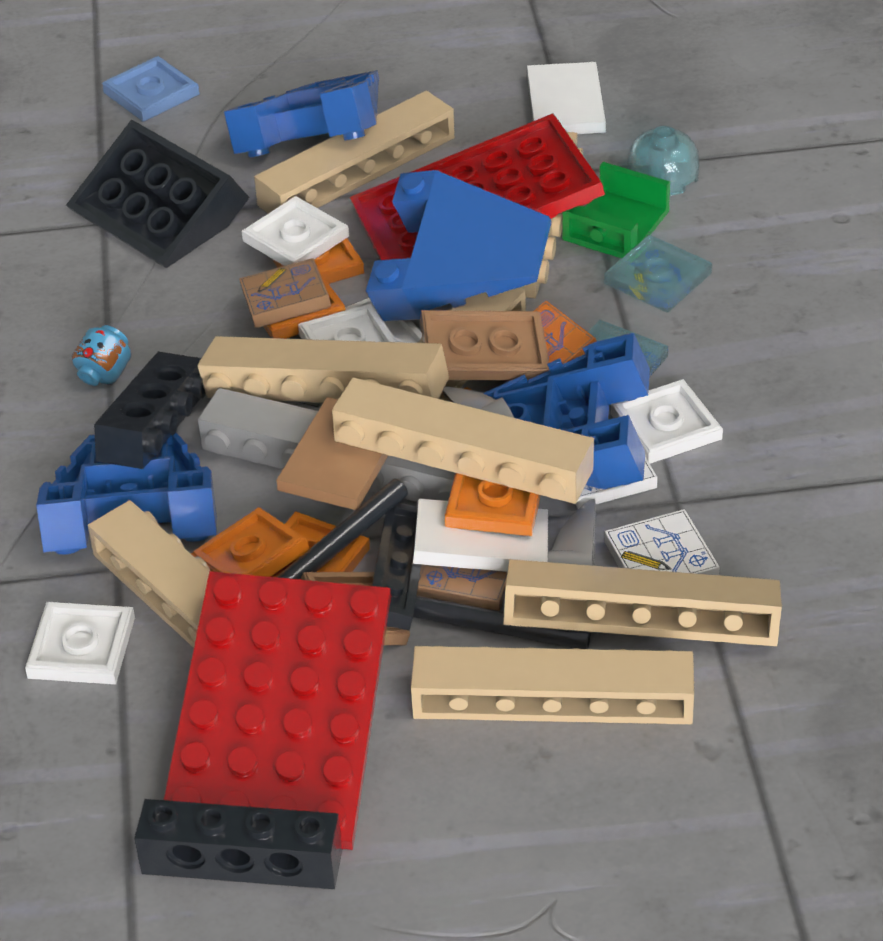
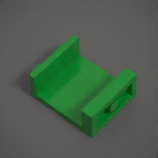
(621, 217)

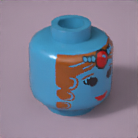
(101, 355)

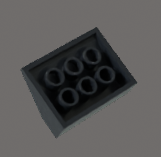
(157, 196)

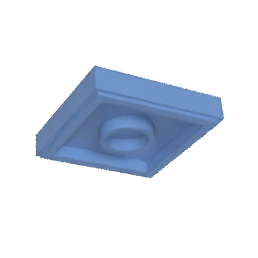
(150, 88)

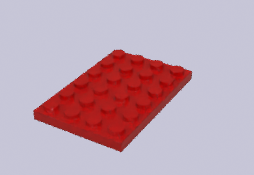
(526, 165)
(281, 696)

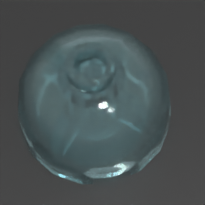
(666, 155)

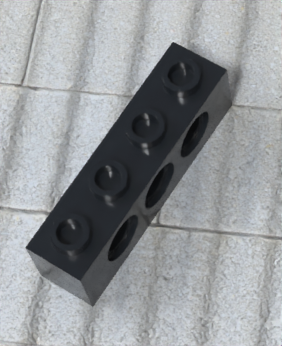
(148, 410)
(239, 843)

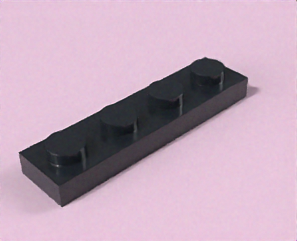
(395, 564)

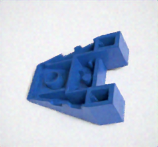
(327, 106)
(462, 248)
(578, 400)
(168, 487)

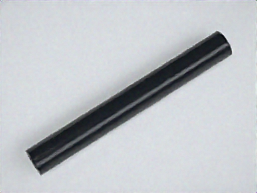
(347, 530)
(493, 621)

